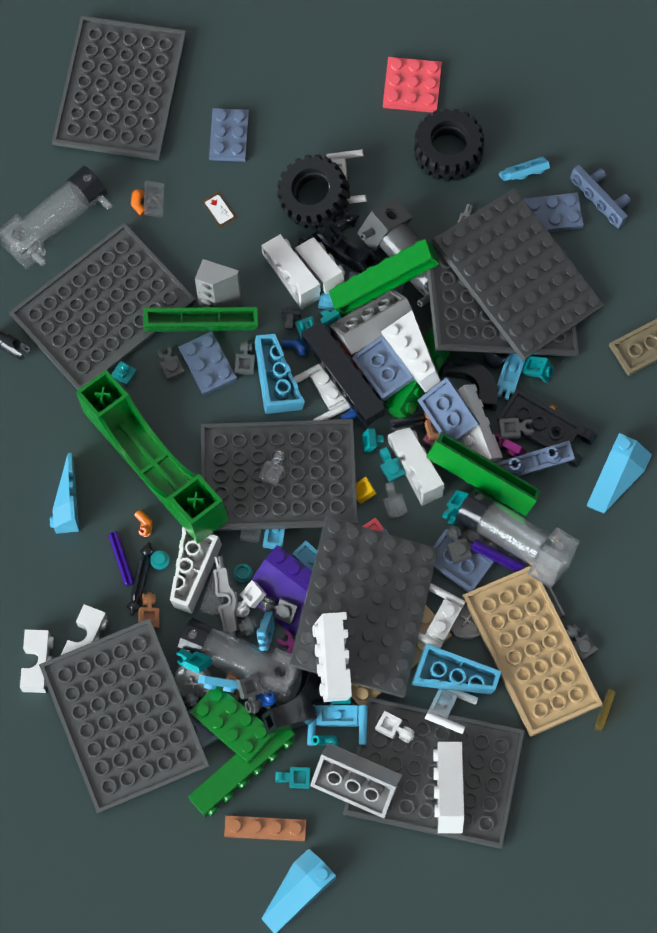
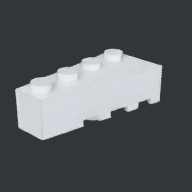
(292, 271)
(410, 346)
(480, 438)
(418, 468)
(192, 569)
(332, 657)
(449, 787)

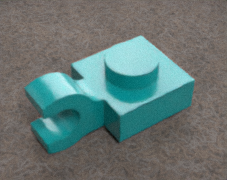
(391, 468)
(454, 506)
(195, 662)
(298, 777)

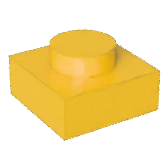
(364, 490)

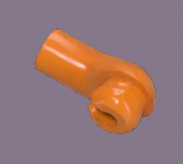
(136, 198)

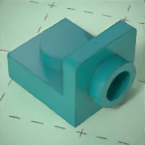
(539, 368)

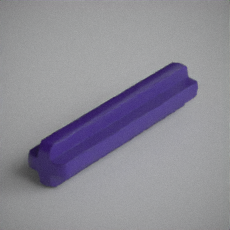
(497, 556)
(121, 558)

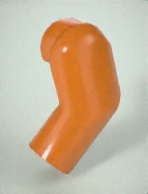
(146, 523)

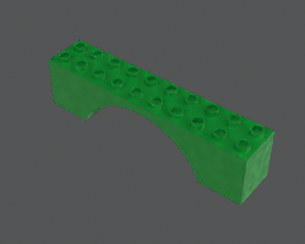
(181, 491)

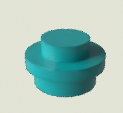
(159, 560)
(243, 573)

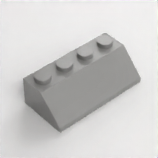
(217, 285)
(366, 322)
(355, 780)

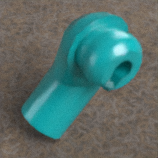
(324, 739)

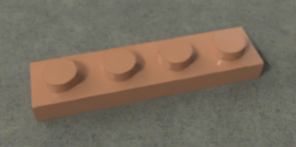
(265, 828)

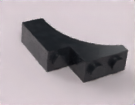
(298, 711)

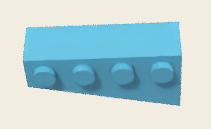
(277, 384)
(452, 672)

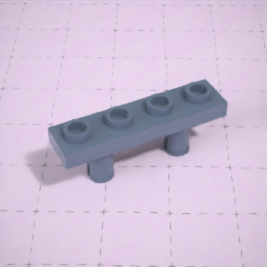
(603, 202)
(539, 459)

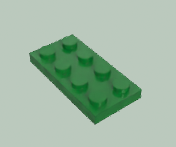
(232, 723)

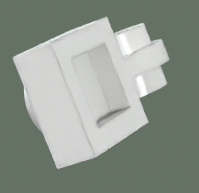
(252, 597)
(390, 725)

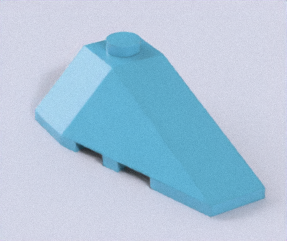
(65, 505)
(302, 884)

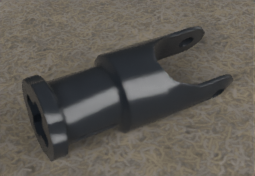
(10, 344)

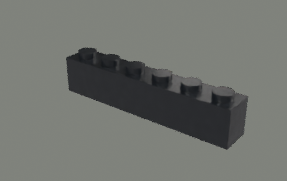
(343, 373)

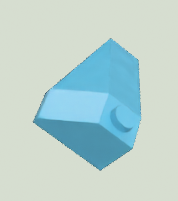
(623, 467)

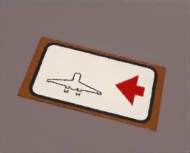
(219, 209)

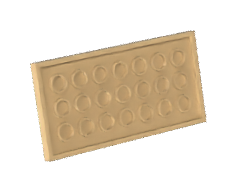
(532, 651)

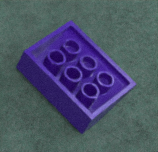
(284, 578)

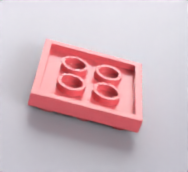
(412, 84)

